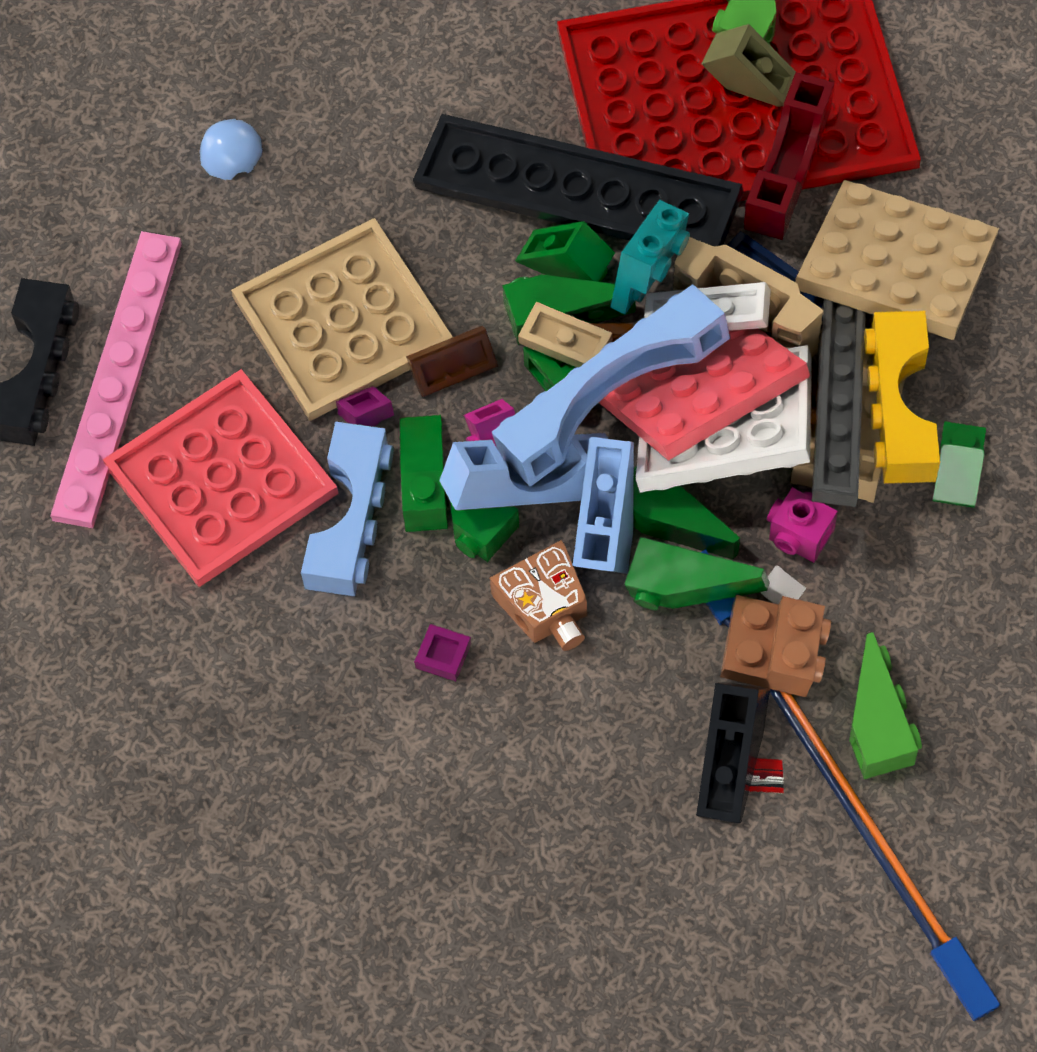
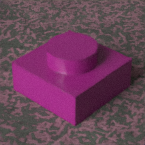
(365, 407)
(442, 652)

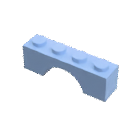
(480, 478)
(336, 556)

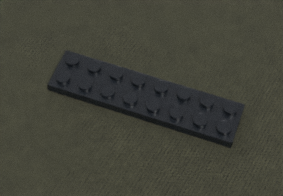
(569, 181)

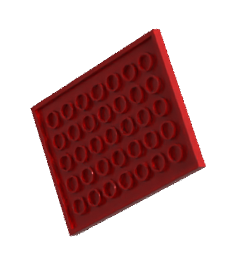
(653, 100)

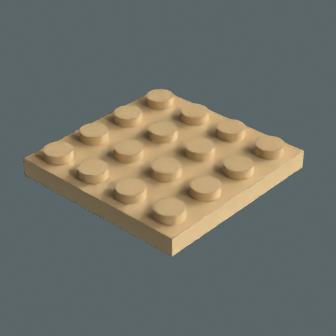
(897, 257)
(340, 317)

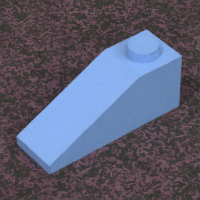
(606, 507)

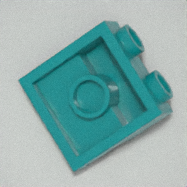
(649, 254)

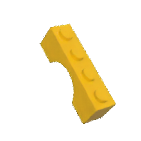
(907, 443)

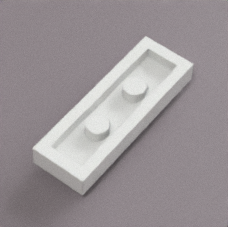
(743, 304)

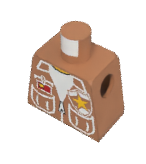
(543, 596)

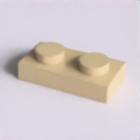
(562, 336)

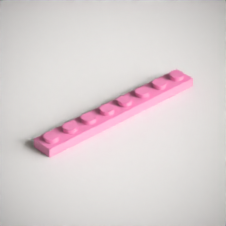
(116, 379)

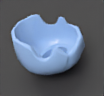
(230, 149)

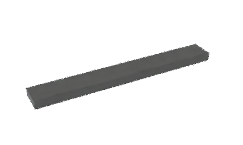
(839, 405)

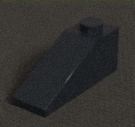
(732, 750)

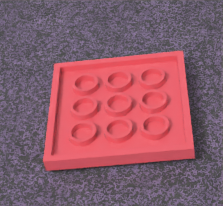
(692, 401)
(220, 477)

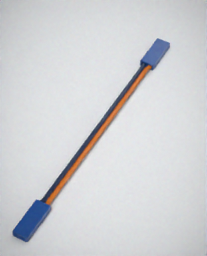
(951, 955)

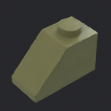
(749, 65)

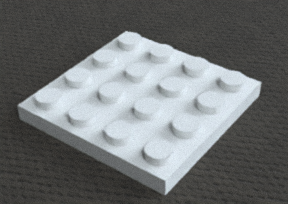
(759, 441)

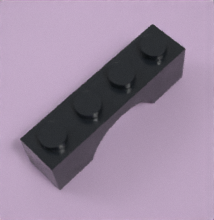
(43, 315)

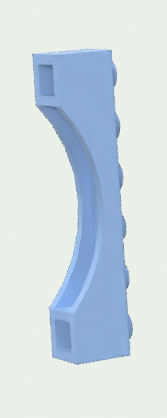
(675, 334)

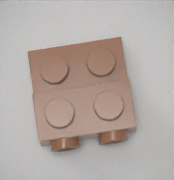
(776, 644)

